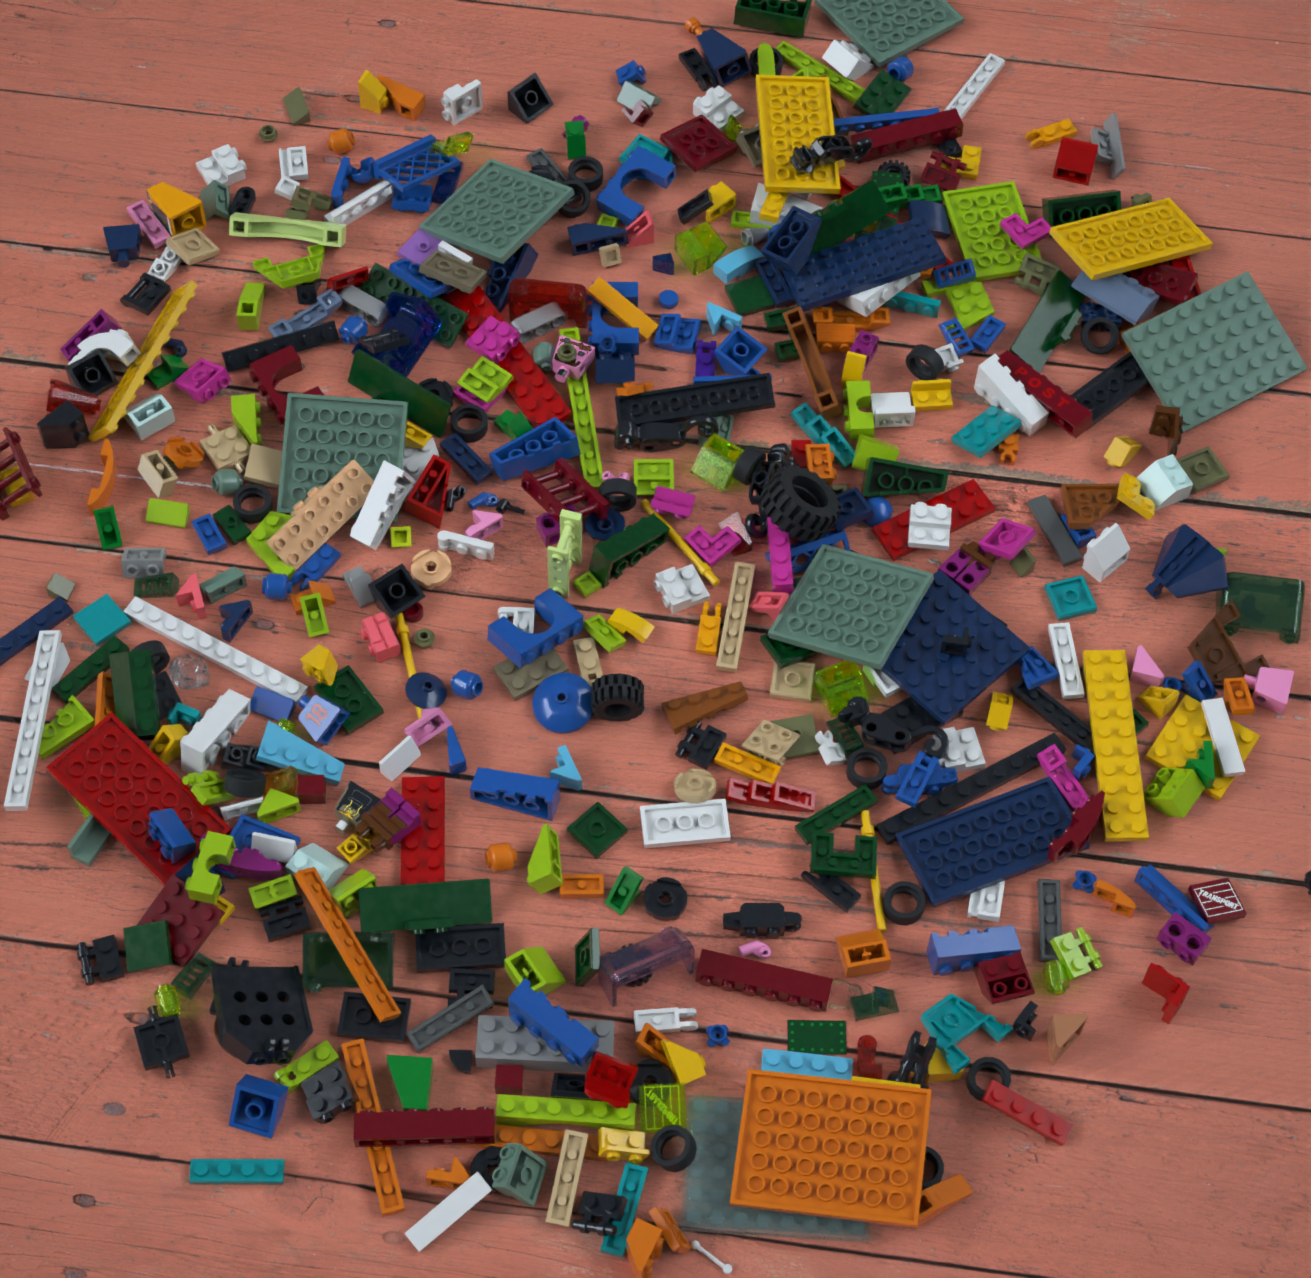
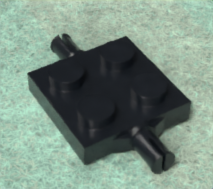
(161, 1042)

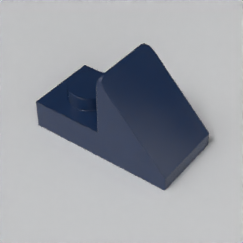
(235, 617)

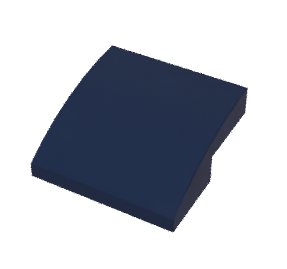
(934, 215)

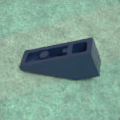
(590, 237)

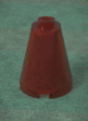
(83, 400)

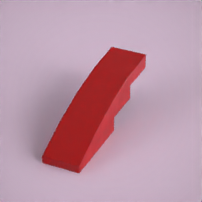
(771, 796)

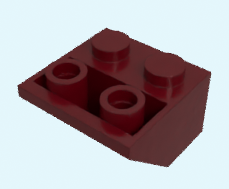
(1004, 978)

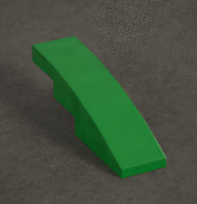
(911, 192)

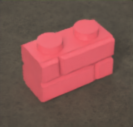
(380, 636)

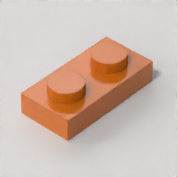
(582, 886)

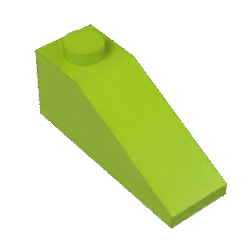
(545, 862)

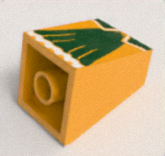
(176, 209)

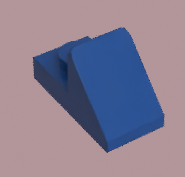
(1198, 683)

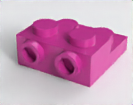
(493, 339)
(203, 380)
(1006, 539)

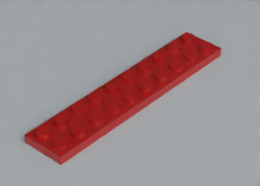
(530, 386)

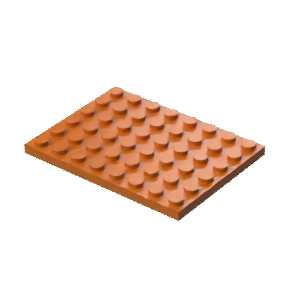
(831, 1148)

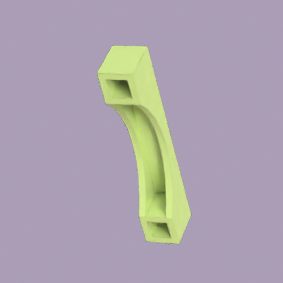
(269, 226)

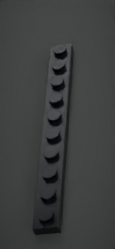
(968, 789)

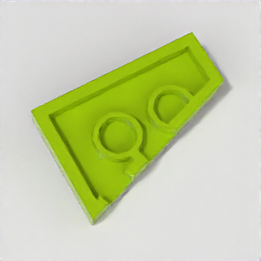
(65, 727)

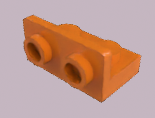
(820, 461)

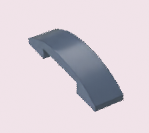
(314, 315)

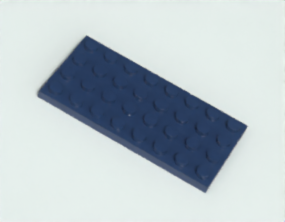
(865, 263)
(986, 841)

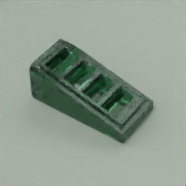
(169, 588)
(847, 749)
(195, 984)

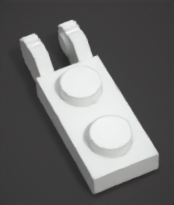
(665, 1019)

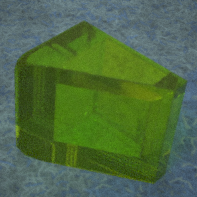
(733, 128)

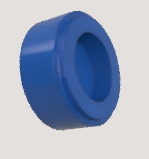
(668, 299)

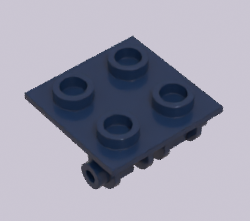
(1091, 310)

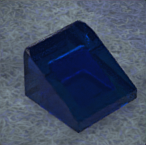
(663, 264)

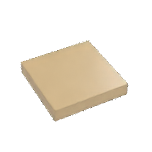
(192, 246)
(263, 465)
(793, 682)

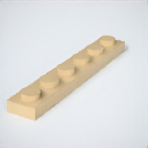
(735, 617)

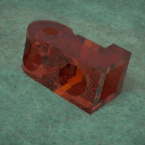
(865, 1058)

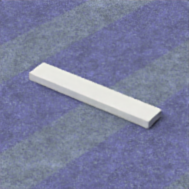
(976, 84)

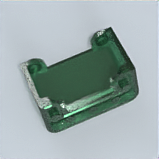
(1264, 604)
(326, 968)

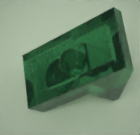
(875, 1004)

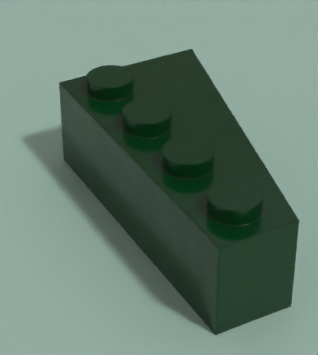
(774, 15)
(897, 478)
(627, 548)

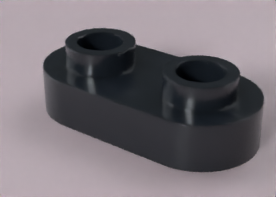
(240, 203)

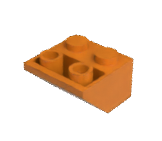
(863, 953)
(643, 1246)

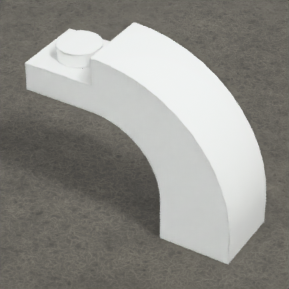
(111, 346)

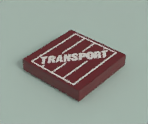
(1217, 901)

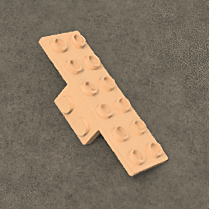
(321, 515)

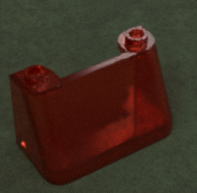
(533, 293)

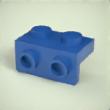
(415, 199)

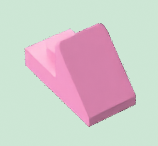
(486, 524)
(429, 725)

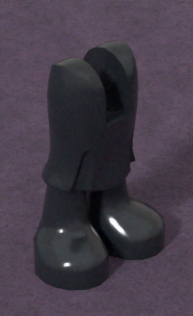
(916, 1060)

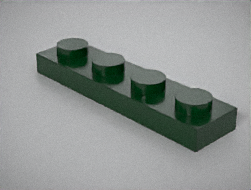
(88, 670)
(837, 813)

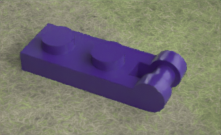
(705, 361)

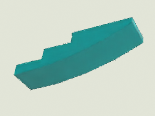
(821, 433)

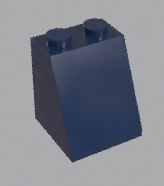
(723, 57)

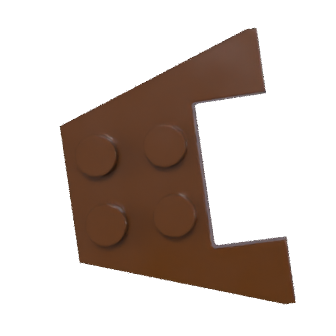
(1217, 651)

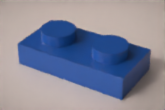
(987, 333)
(209, 534)

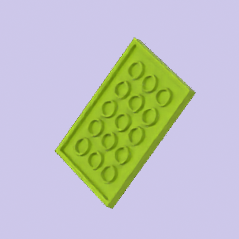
(976, 221)

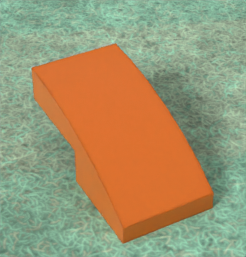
(1121, 902)

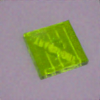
(662, 1106)

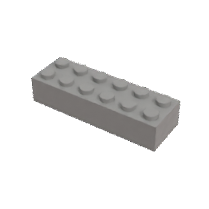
(509, 1044)

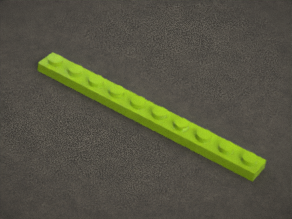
(584, 422)

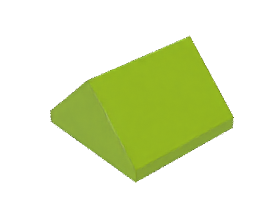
(872, 447)

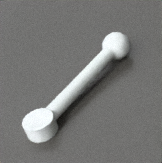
(727, 1268)

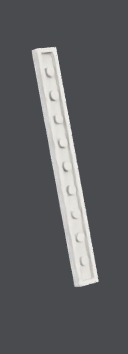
(214, 650)
(32, 721)

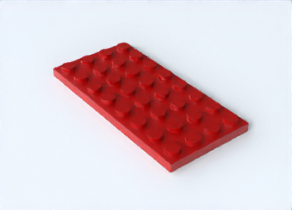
(125, 782)

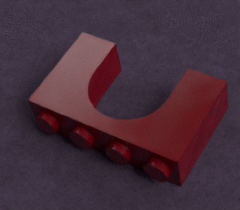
(270, 371)

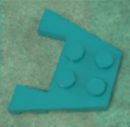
(955, 1020)

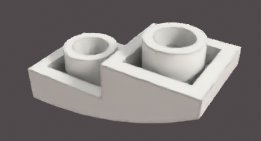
(166, 265)

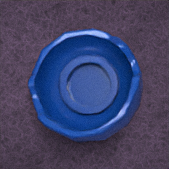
(365, 173)
(881, 509)

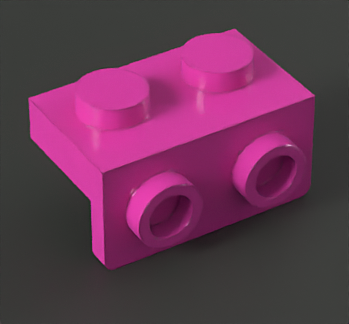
(673, 501)

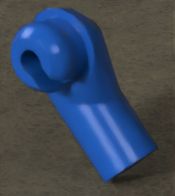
(483, 499)

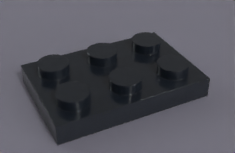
(360, 1021)

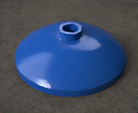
(563, 715)

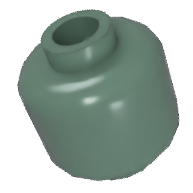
(543, 355)
(226, 482)

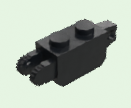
(762, 920)

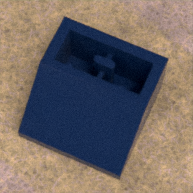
(615, 367)

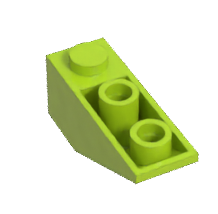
(250, 306)
(245, 417)

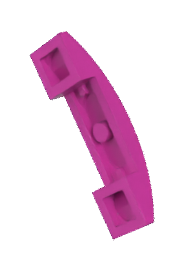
(1054, 766)

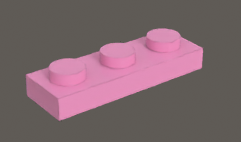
(148, 223)

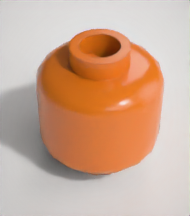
(341, 141)
(500, 857)

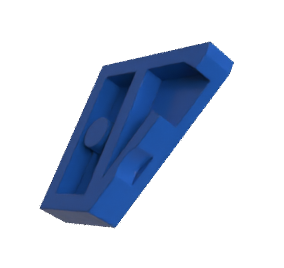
(1036, 669)

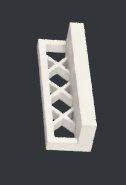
(361, 204)

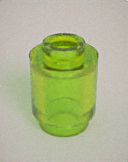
(1055, 977)
(167, 1000)

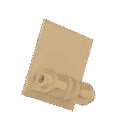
(770, 742)

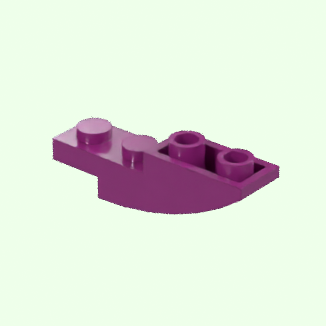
(252, 865)

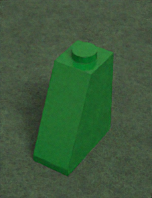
(412, 1080)

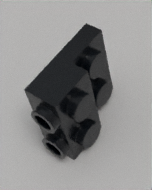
(329, 1092)

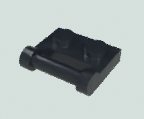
(149, 298)
(383, 341)

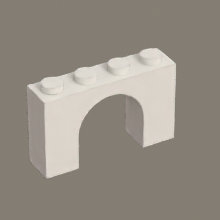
(871, 299)

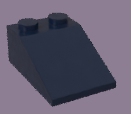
(792, 240)

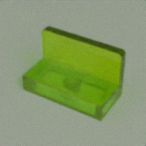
(454, 144)

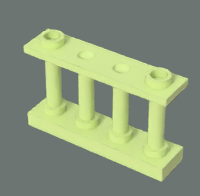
(566, 553)

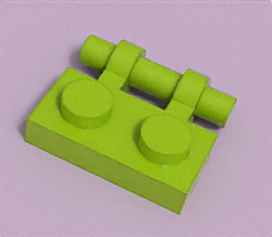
(207, 787)
(1072, 958)

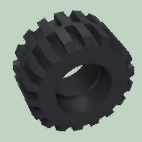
(617, 697)

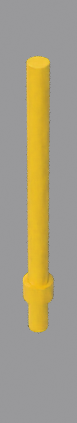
(702, 567)
(403, 632)
(868, 830)

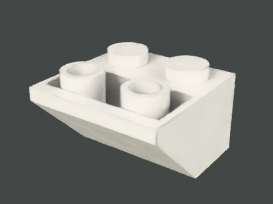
(848, 60)
(1106, 553)

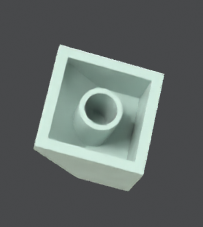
(1165, 482)
(327, 865)

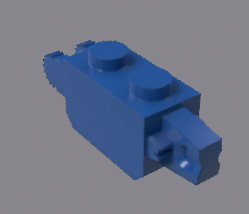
(940, 778)

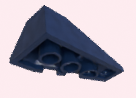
(501, 275)

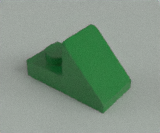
(575, 139)
(170, 369)
(512, 424)
(108, 527)
(1203, 764)
(624, 890)

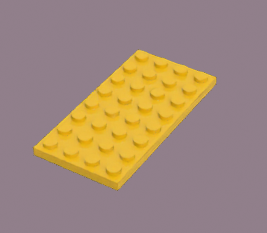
(790, 115)
(1130, 238)

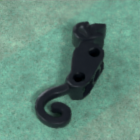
(828, 151)
(661, 434)
(777, 457)
(887, 732)

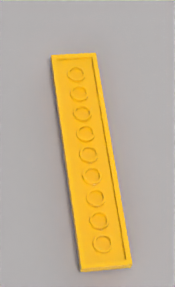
(142, 365)
(1115, 745)

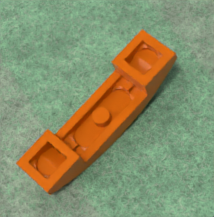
(876, 320)
(100, 496)

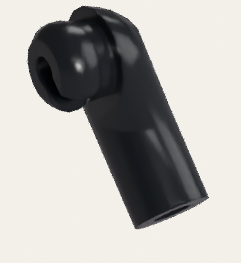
(453, 496)

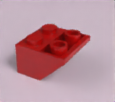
(1075, 161)

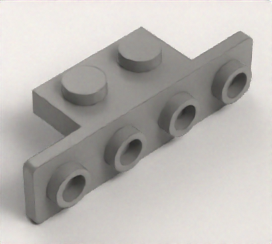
(1110, 145)

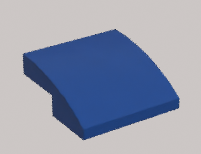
(677, 333)

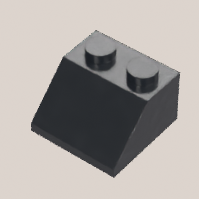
(63, 427)

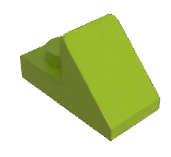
(314, 614)

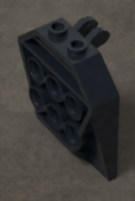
(261, 1013)

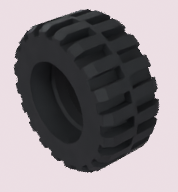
(800, 503)

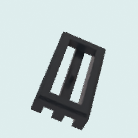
(695, 207)

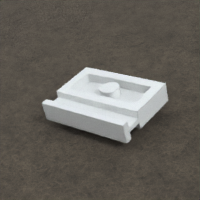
(294, 163)
(987, 903)

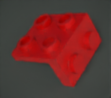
(609, 1080)

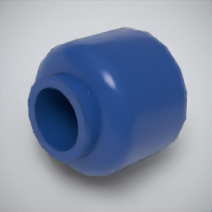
(901, 68)
(353, 329)
(276, 586)
(466, 684)

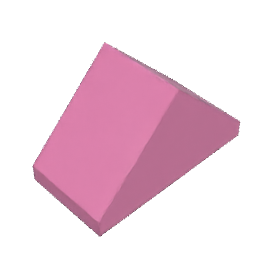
(1144, 669)

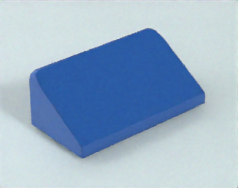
(271, 704)

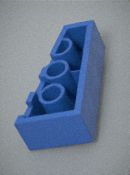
(535, 450)

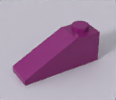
(99, 323)

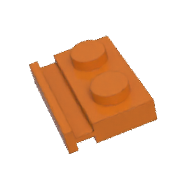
(671, 1231)

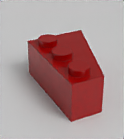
(429, 493)

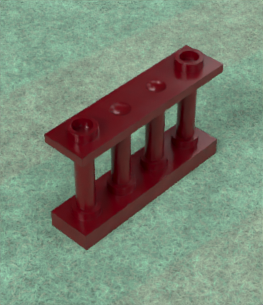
(571, 481)
(32, 483)

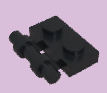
(706, 747)
(285, 924)
(107, 958)
(467, 980)
(603, 1207)

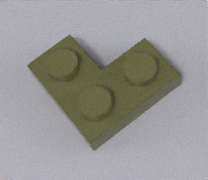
(304, 198)

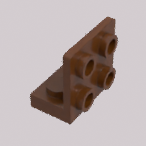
(1166, 423)

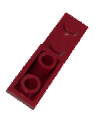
(1081, 829)

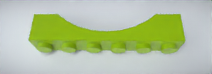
(530, 1110)

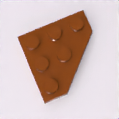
(1088, 503)

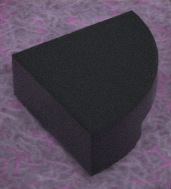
(461, 1060)

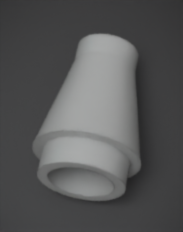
(754, 235)

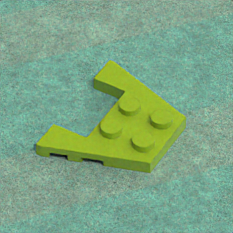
(295, 271)
(967, 301)
(259, 537)

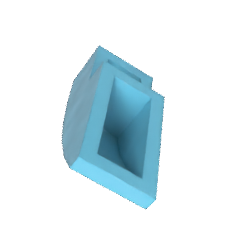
(737, 263)

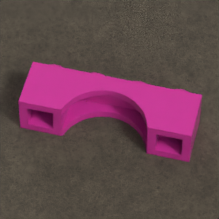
(780, 559)

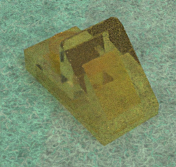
(282, 780)

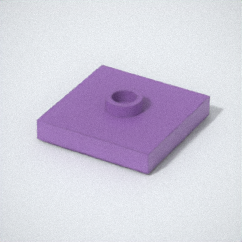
(419, 247)

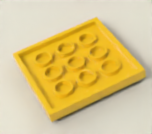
(1185, 735)

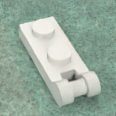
(465, 545)

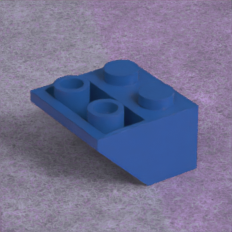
(171, 834)

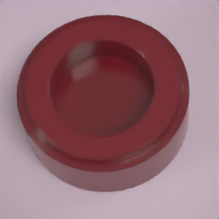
(414, 613)

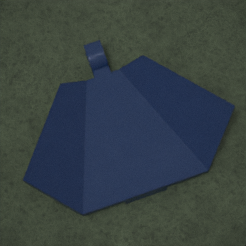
(1188, 566)

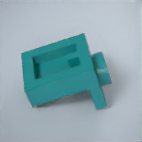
(186, 714)

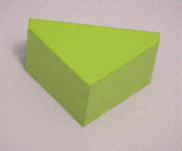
(277, 806)

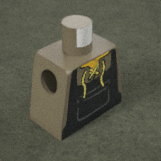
(351, 806)

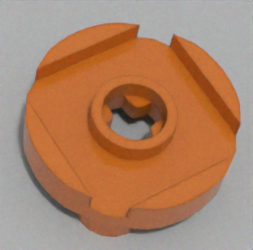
(183, 453)

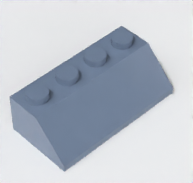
(1119, 295)

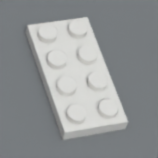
(684, 823)

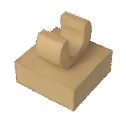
(610, 255)

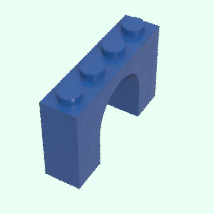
(640, 165)
(627, 338)
(525, 647)

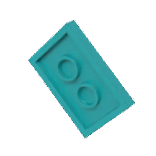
(986, 431)

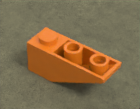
(404, 99)
(942, 1197)

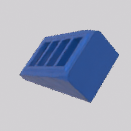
(959, 266)
(968, 346)
(1080, 541)
(457, 761)

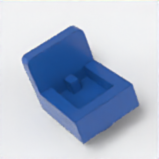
(631, 72)
(1085, 760)

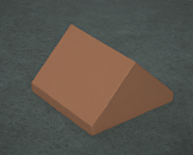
(1063, 1032)

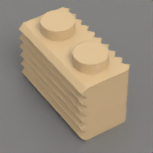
(157, 473)

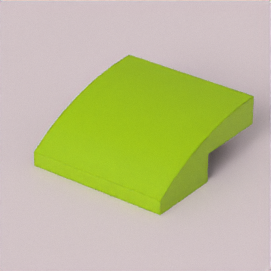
(485, 380)
(653, 473)

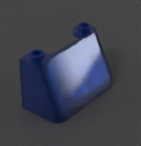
(414, 319)

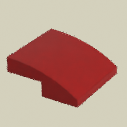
(355, 278)

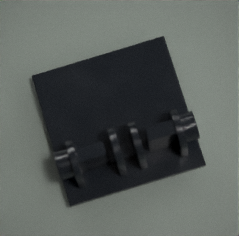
(166, 694)

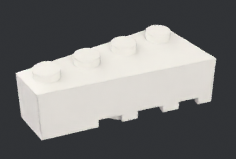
(759, 200)
(1005, 393)
(381, 505)
(213, 732)

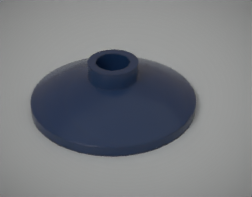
(605, 528)
(422, 696)

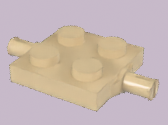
(226, 448)

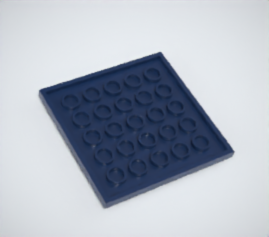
(949, 681)

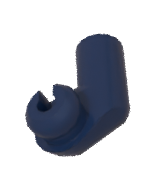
(178, 347)

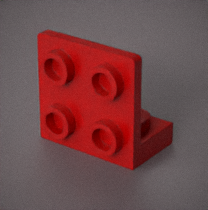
(1170, 987)

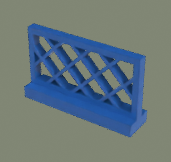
(411, 156)

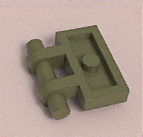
(1037, 269)

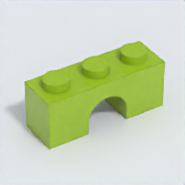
(857, 395)
(214, 850)

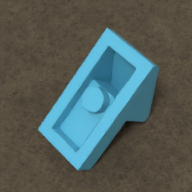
(722, 317)
(567, 771)

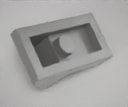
(358, 583)

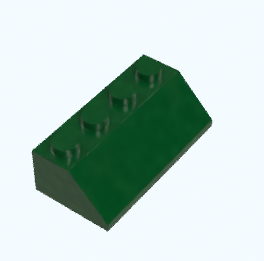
(1076, 207)
(135, 691)

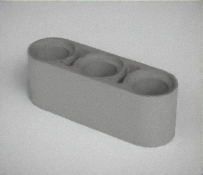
(363, 305)
(539, 322)

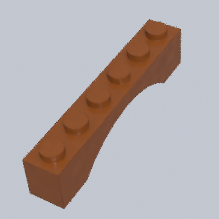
(813, 363)

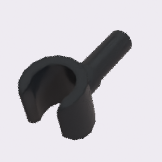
(504, 504)

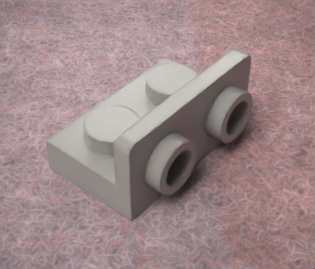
(143, 562)

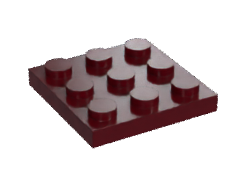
(698, 143)
(188, 919)

